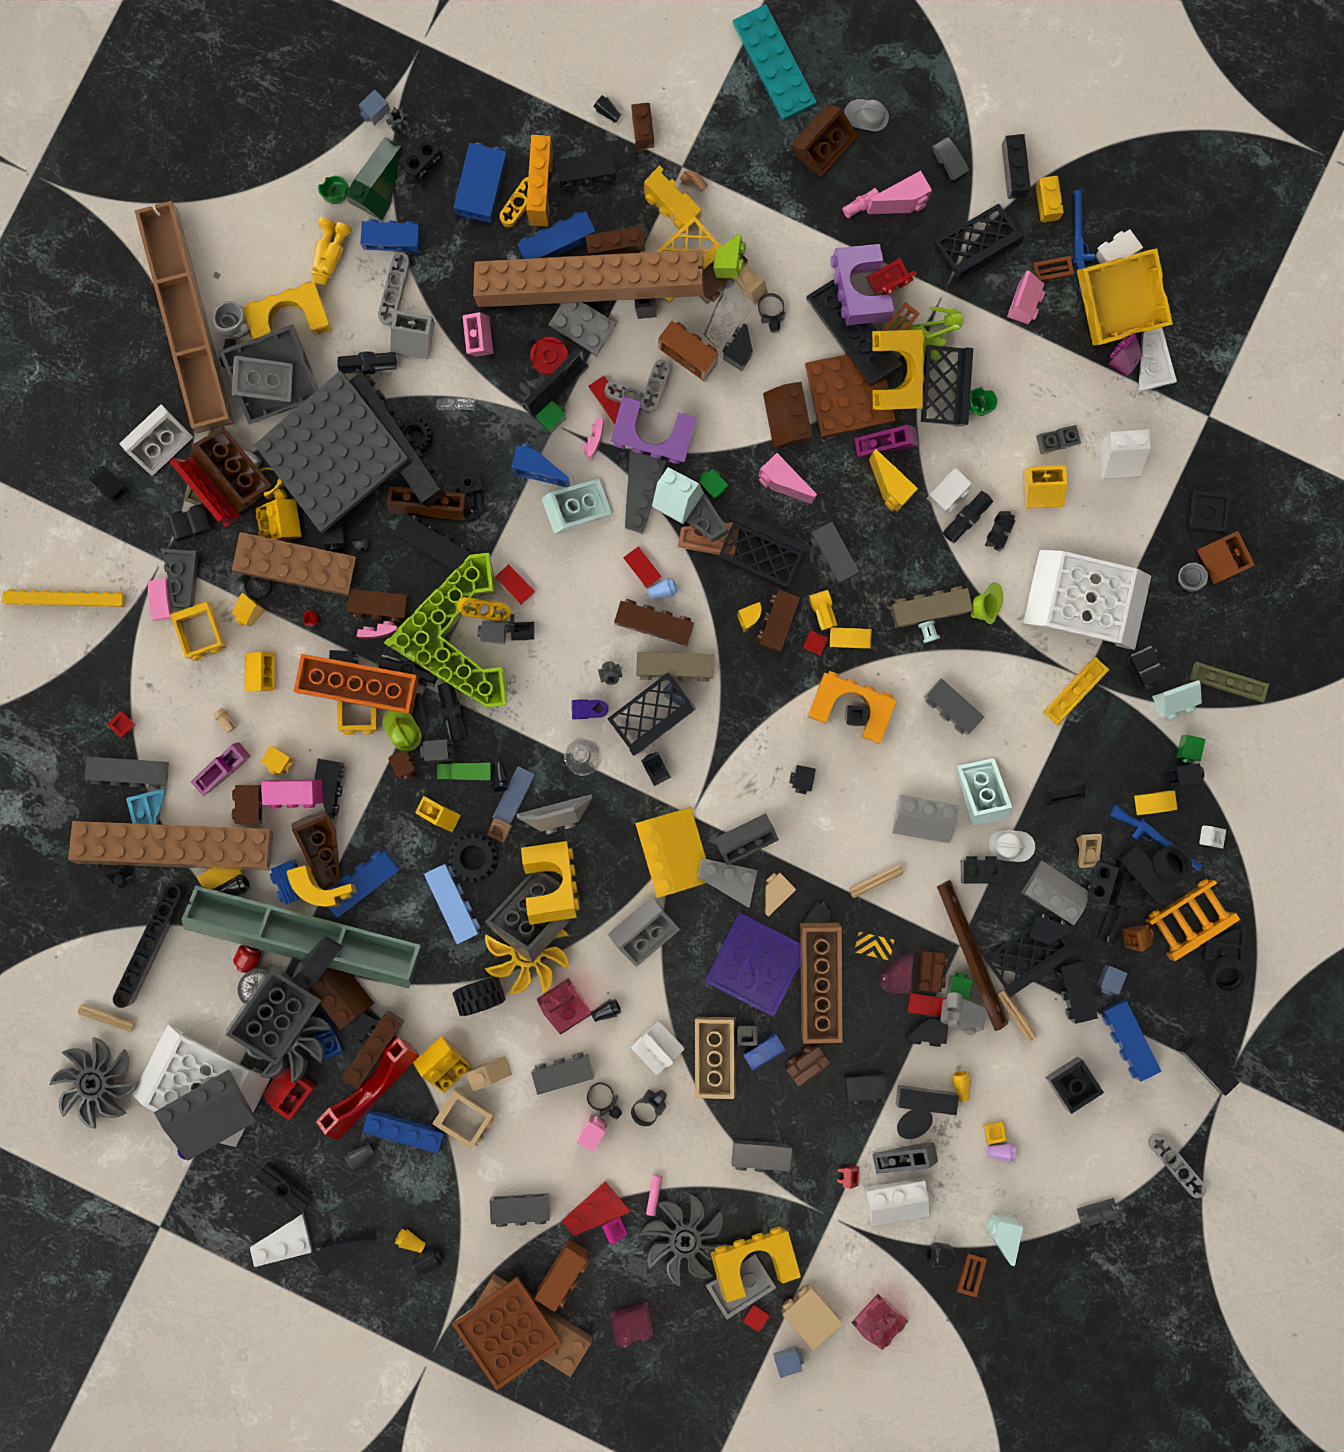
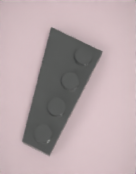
(642, 483)

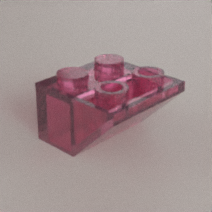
(879, 1322)
(632, 1324)

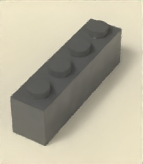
(126, 770)

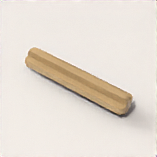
(876, 881)
(1016, 1015)
(105, 1017)

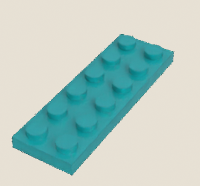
(774, 62)

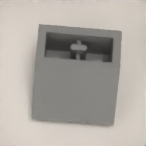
(411, 334)

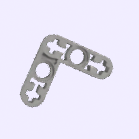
(641, 395)

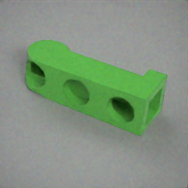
(465, 771)

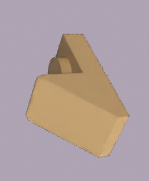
(751, 285)
(1089, 850)

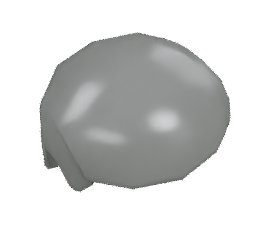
(1192, 577)

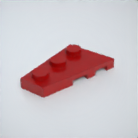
(595, 1210)

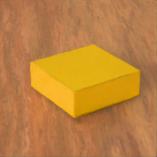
(995, 1132)

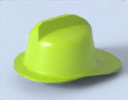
(988, 604)
(402, 730)

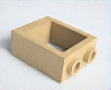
(457, 1094)

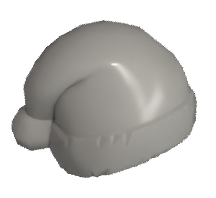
(225, 315)

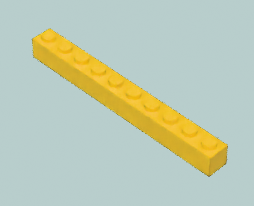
(58, 598)

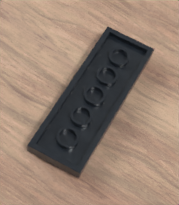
(853, 339)

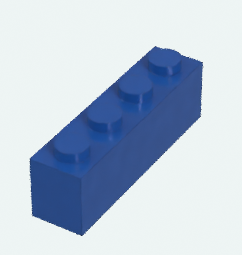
(557, 239)
(366, 879)
(1131, 1041)
(404, 1131)

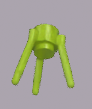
(952, 320)

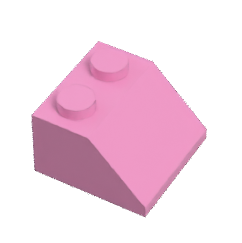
(1026, 298)

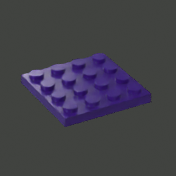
(755, 964)

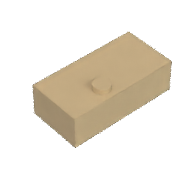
(715, 1057)

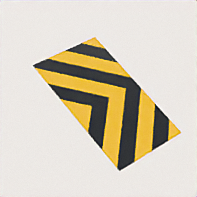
(874, 946)

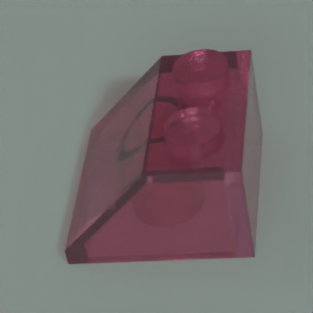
(898, 975)
(564, 1006)

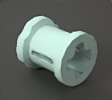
(927, 638)

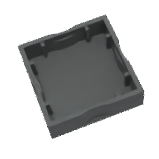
(278, 346)

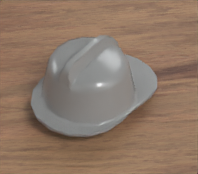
(867, 114)

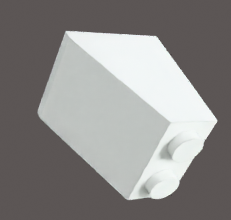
(1124, 453)

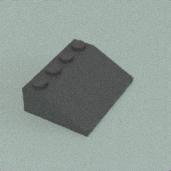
(512, 922)
(272, 1015)
(206, 1115)

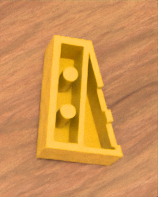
(669, 199)

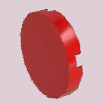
(548, 355)

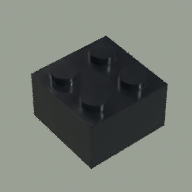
(1074, 1085)

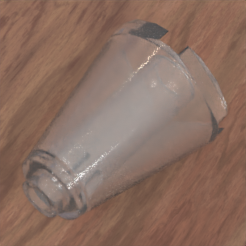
(589, 762)

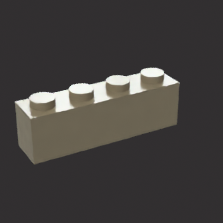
(932, 607)
(677, 664)

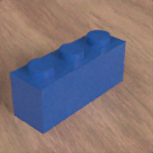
(390, 236)

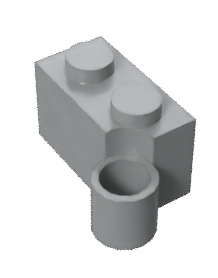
(962, 1014)

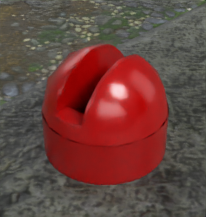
(310, 618)

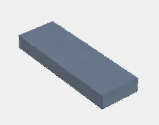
(514, 795)

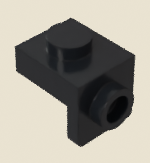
(520, 630)
(655, 768)

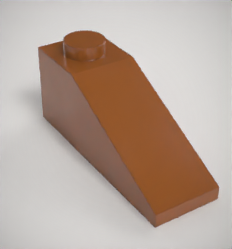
(1138, 937)

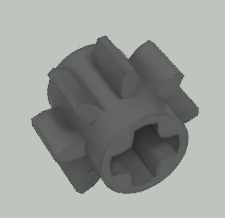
(396, 114)
(610, 673)

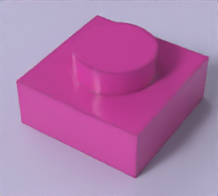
(614, 1230)

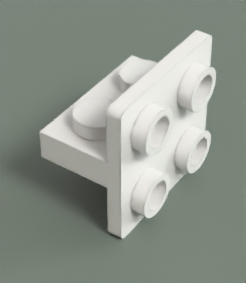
(657, 1047)

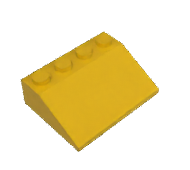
(672, 851)

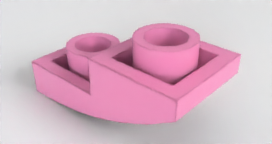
(594, 442)
(159, 599)
(383, 630)

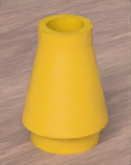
(961, 1082)
(409, 1241)

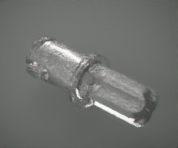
(455, 404)

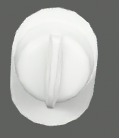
(1012, 845)

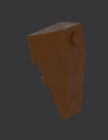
(319, 846)

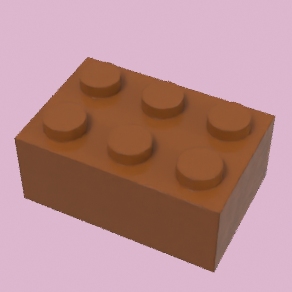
(688, 350)
(562, 1275)

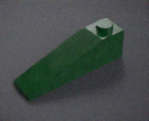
(375, 181)

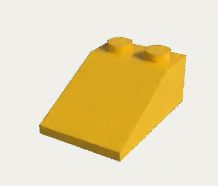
(892, 483)

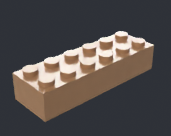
(293, 564)
(821, 982)
(574, 1339)

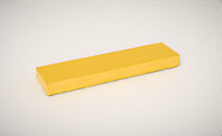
(1075, 690)

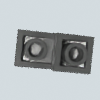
(951, 158)
(1058, 439)

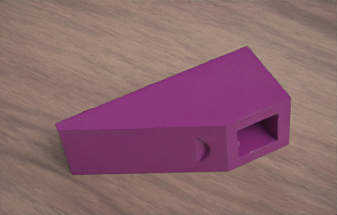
(1126, 355)

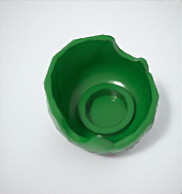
(333, 189)
(982, 401)

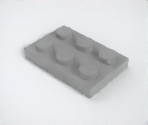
(582, 326)
(262, 379)
(755, 1283)

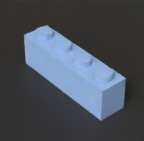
(452, 904)

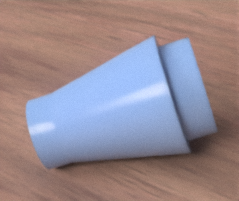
(666, 588)

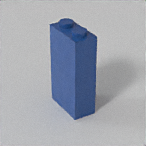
(480, 182)

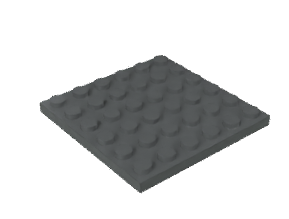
(331, 452)

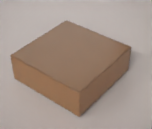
(499, 830)

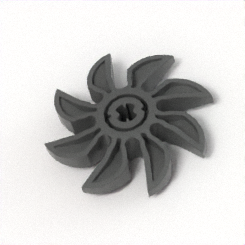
(294, 1052)
(84, 1085)
(681, 1229)

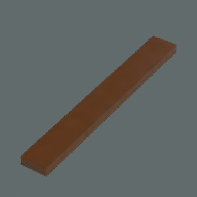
(972, 955)

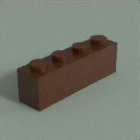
(405, 501)
(654, 623)
(373, 1049)

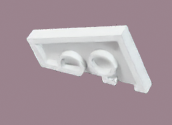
(1155, 363)
(284, 1243)

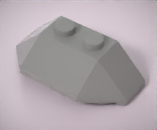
(557, 815)

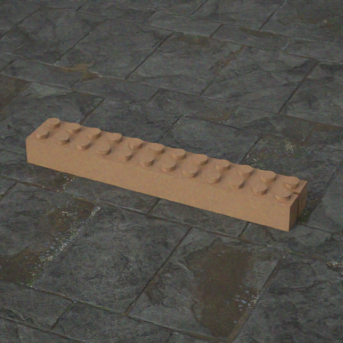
(589, 278)
(184, 317)

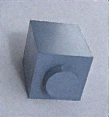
(374, 108)
(1111, 980)
(788, 1361)

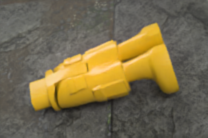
(328, 253)

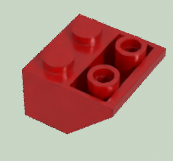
(286, 1096)

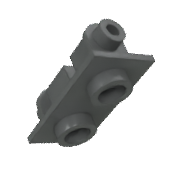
(1098, 1212)

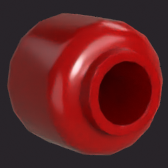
(246, 958)

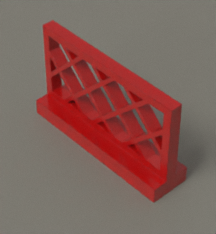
(205, 490)

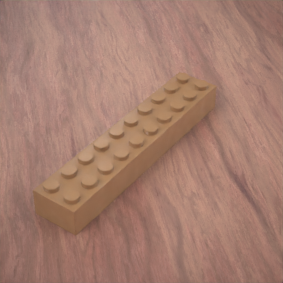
(170, 846)

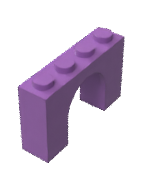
(855, 306)
(673, 448)

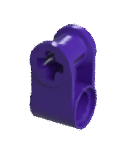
(585, 709)

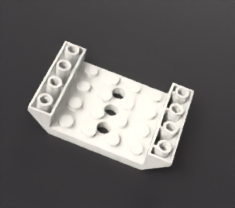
(1060, 594)
(179, 1065)

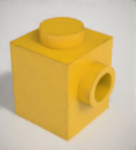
(277, 761)

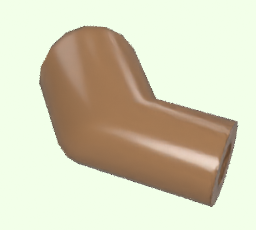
(694, 177)

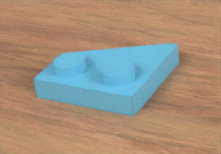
(146, 807)

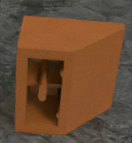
(1225, 557)

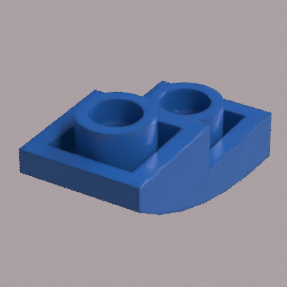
(329, 1039)

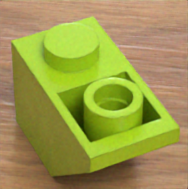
(729, 258)

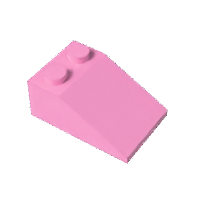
(902, 197)
(783, 479)

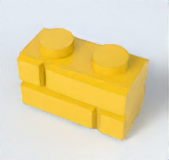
(1049, 199)

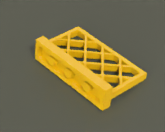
(709, 256)

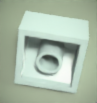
(676, 495)
(1178, 699)
(1007, 1235)

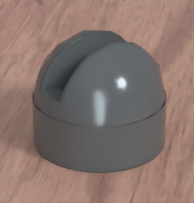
(360, 542)

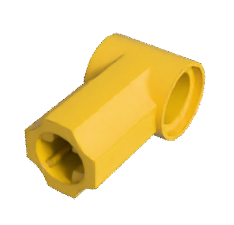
(821, 605)

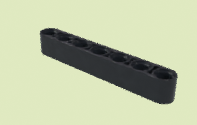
(141, 950)

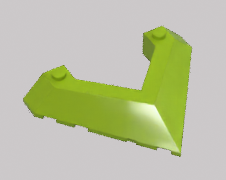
(424, 634)

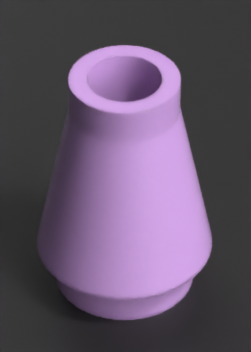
(1002, 1152)

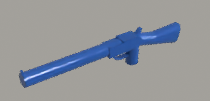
(1079, 256)
(1143, 827)

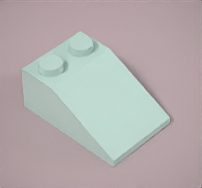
(576, 505)
(984, 792)

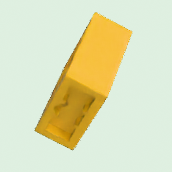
(190, 613)
(350, 729)

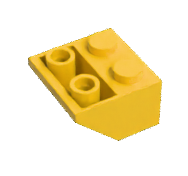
(1045, 486)
(279, 520)
(442, 1064)

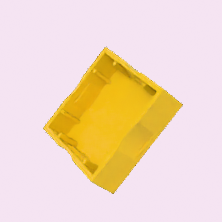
(1124, 296)

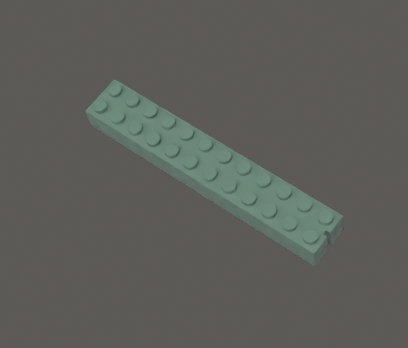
(297, 934)

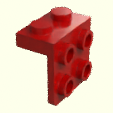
(889, 277)

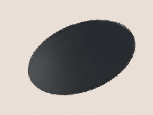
(914, 1124)

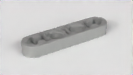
(394, 288)
(1178, 1164)

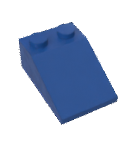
(533, 465)

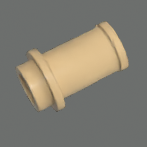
(225, 721)

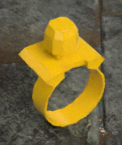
(278, 491)

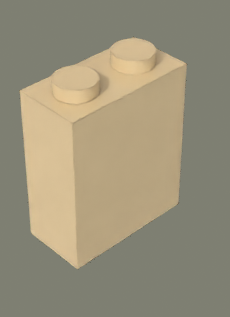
(811, 1316)

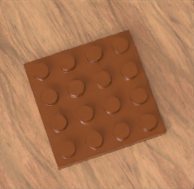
(843, 397)
(507, 1333)

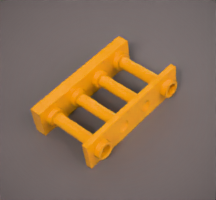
(1193, 939)

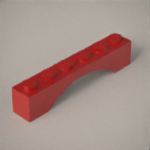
(394, 1063)

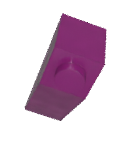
(887, 441)

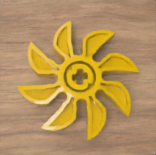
(505, 970)

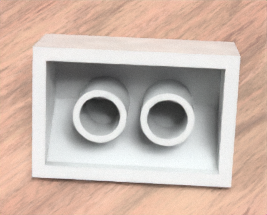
(156, 440)
(897, 1201)

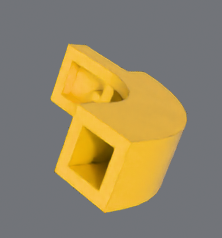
(306, 888)

